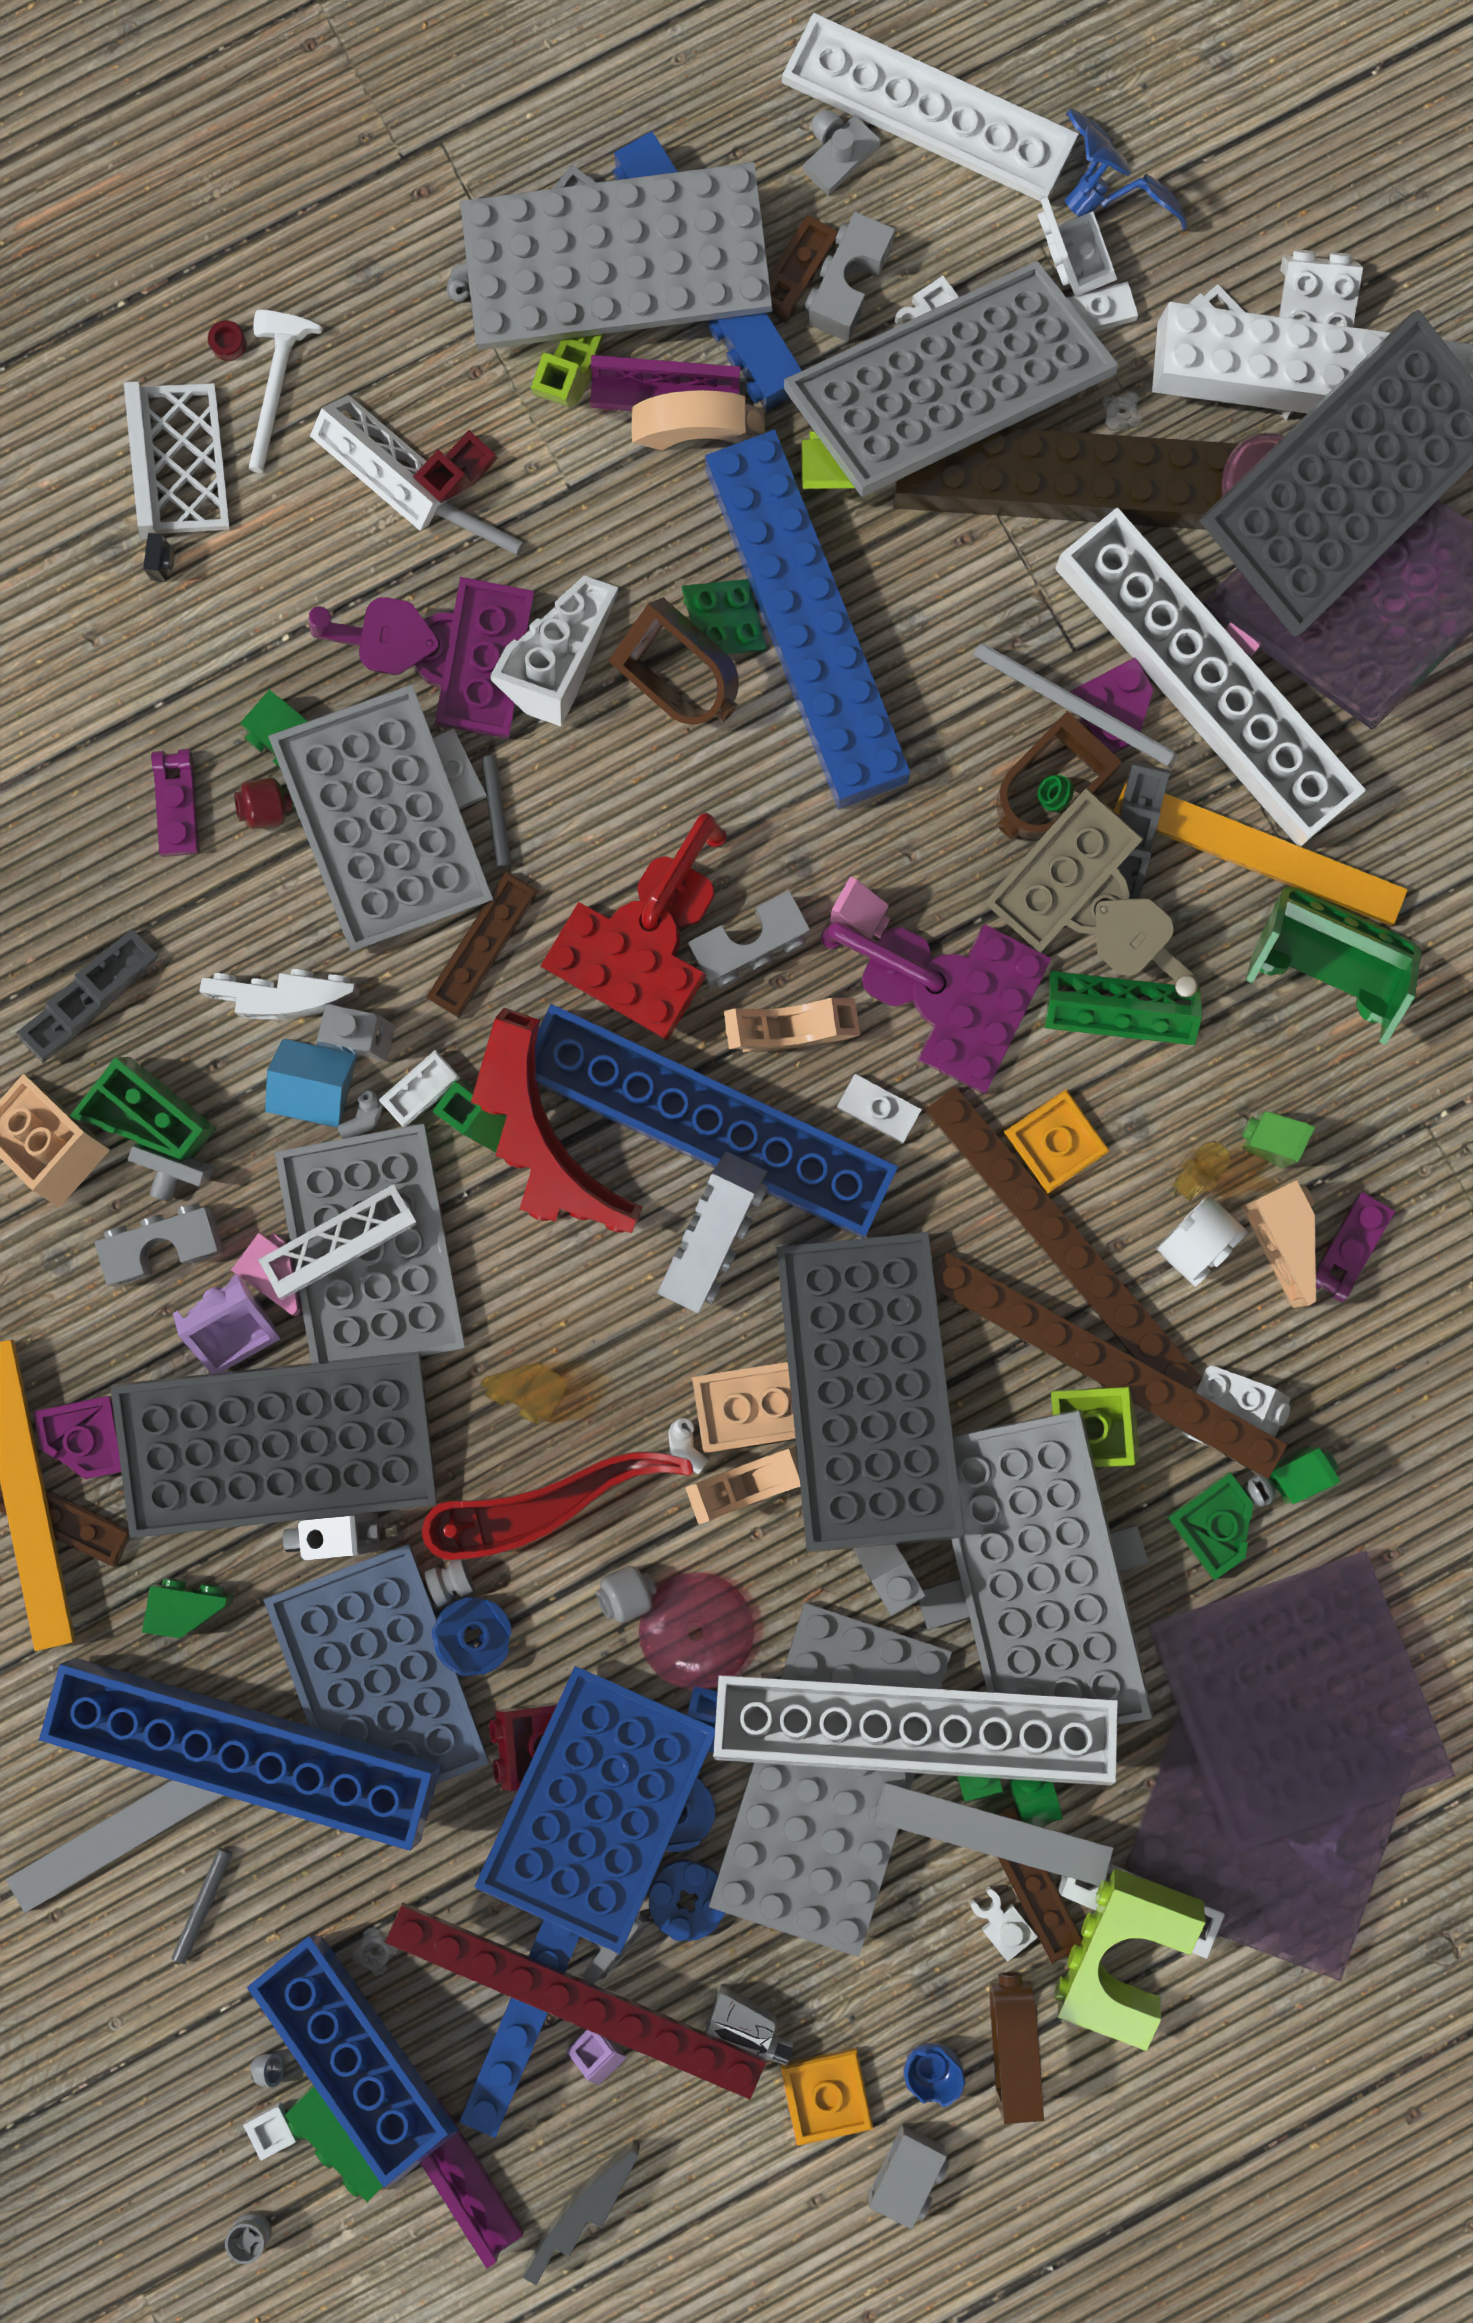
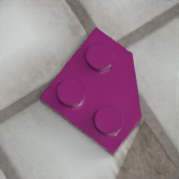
(1121, 694)
(81, 1436)

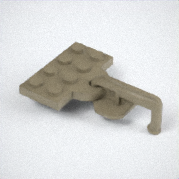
(1066, 878)

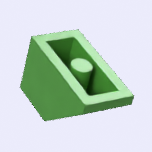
(1276, 1138)

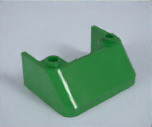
(1341, 952)

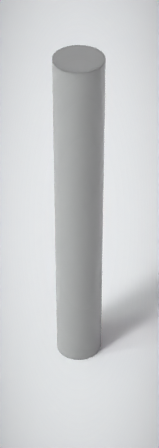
(480, 528)

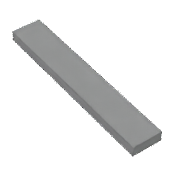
(1076, 705)
(947, 1601)
(993, 1834)
(106, 1842)

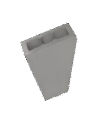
(890, 1576)

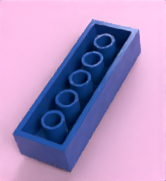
(352, 2060)

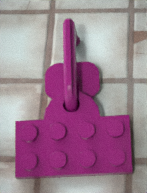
(470, 644)
(979, 1000)

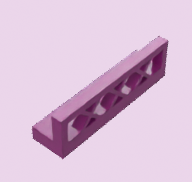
(625, 382)
(465, 2183)

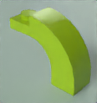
(567, 372)

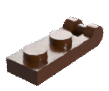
(800, 265)

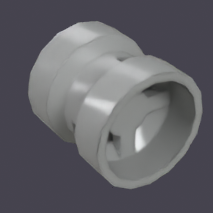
(447, 1582)
(246, 2246)

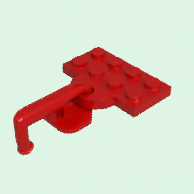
(635, 967)

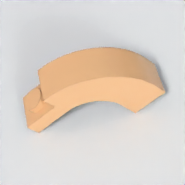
(695, 415)
(792, 1026)
(744, 1485)

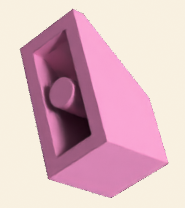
(860, 910)
(253, 1273)

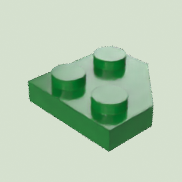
(1216, 1525)

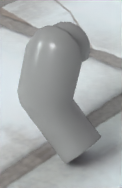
(458, 283)
(366, 1116)

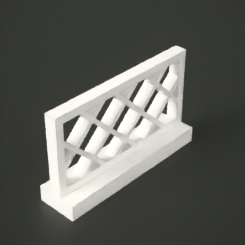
(144, 466)

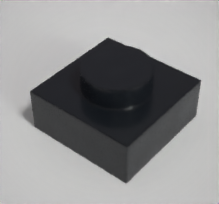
(158, 557)

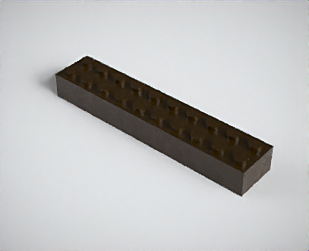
(1073, 478)

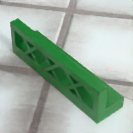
(1123, 1013)

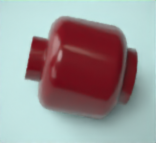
(262, 803)

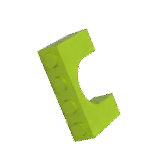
(1125, 1910)

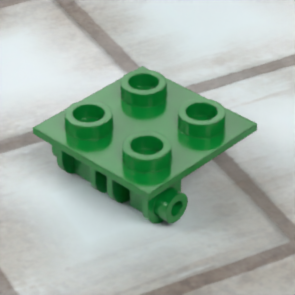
(725, 614)

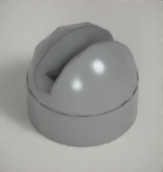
(825, 124)
(1254, 1494)
(267, 2077)

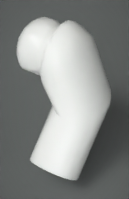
(682, 1445)

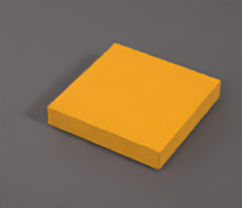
(1056, 1141)
(826, 2096)

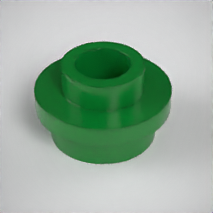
(1055, 793)

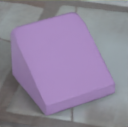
(595, 2056)

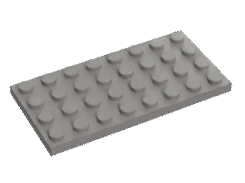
(616, 256)
(949, 378)
(1044, 1567)
(807, 1835)

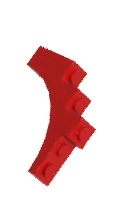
(556, 1180)

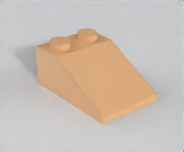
(44, 1143)
(1287, 1236)

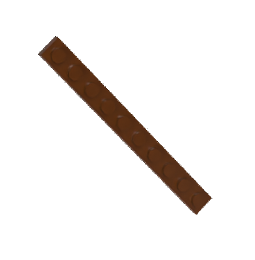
(1058, 1238)
(1108, 1366)

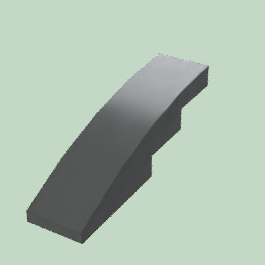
(1142, 812)
(87, 996)
(589, 2203)

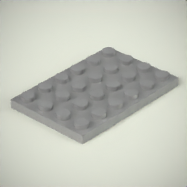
(380, 817)
(397, 1293)

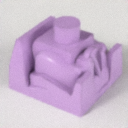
(226, 1326)

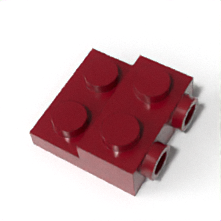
(518, 1737)

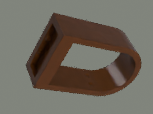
(639, 638)
(1083, 745)
(1015, 2049)

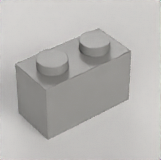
(908, 2177)

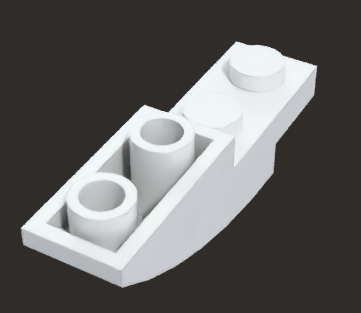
(294, 997)

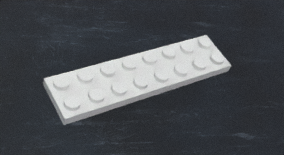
(929, 108)

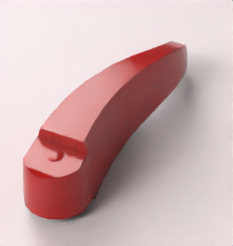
(502, 1524)

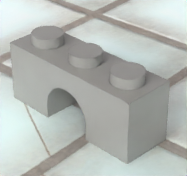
(861, 248)
(723, 959)
(126, 1253)

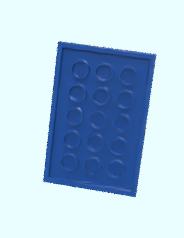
(596, 1810)

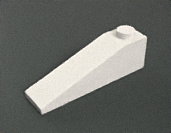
(552, 658)

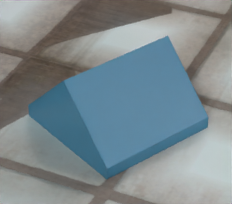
(309, 1082)

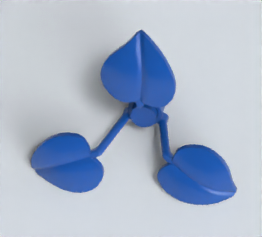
(1092, 188)

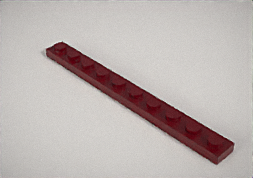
(576, 2000)

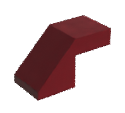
(457, 470)

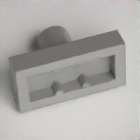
(841, 155)
(169, 1170)
(607, 1960)

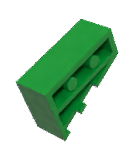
(143, 1109)

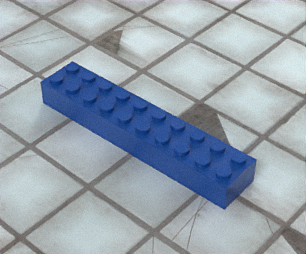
(806, 619)
(709, 1119)
(240, 1753)

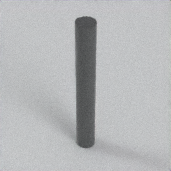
(496, 811)
(202, 1905)

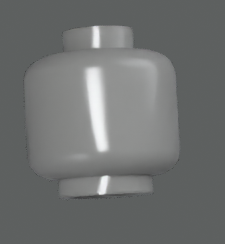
(625, 1594)

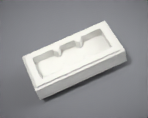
(1106, 306)
(459, 770)
(419, 1089)
(878, 1108)

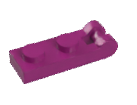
(175, 804)
(1352, 1245)

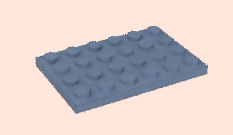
(370, 1666)

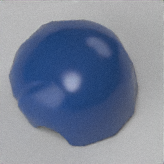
(934, 2074)

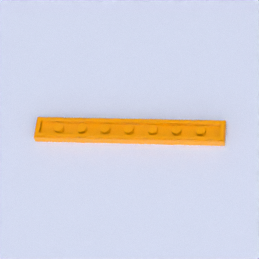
(1278, 859)
(29, 1512)

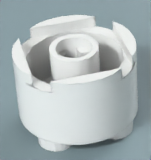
(1202, 1240)

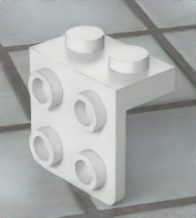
(1077, 250)
(1320, 288)
(1245, 1398)

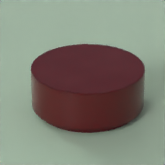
(227, 340)

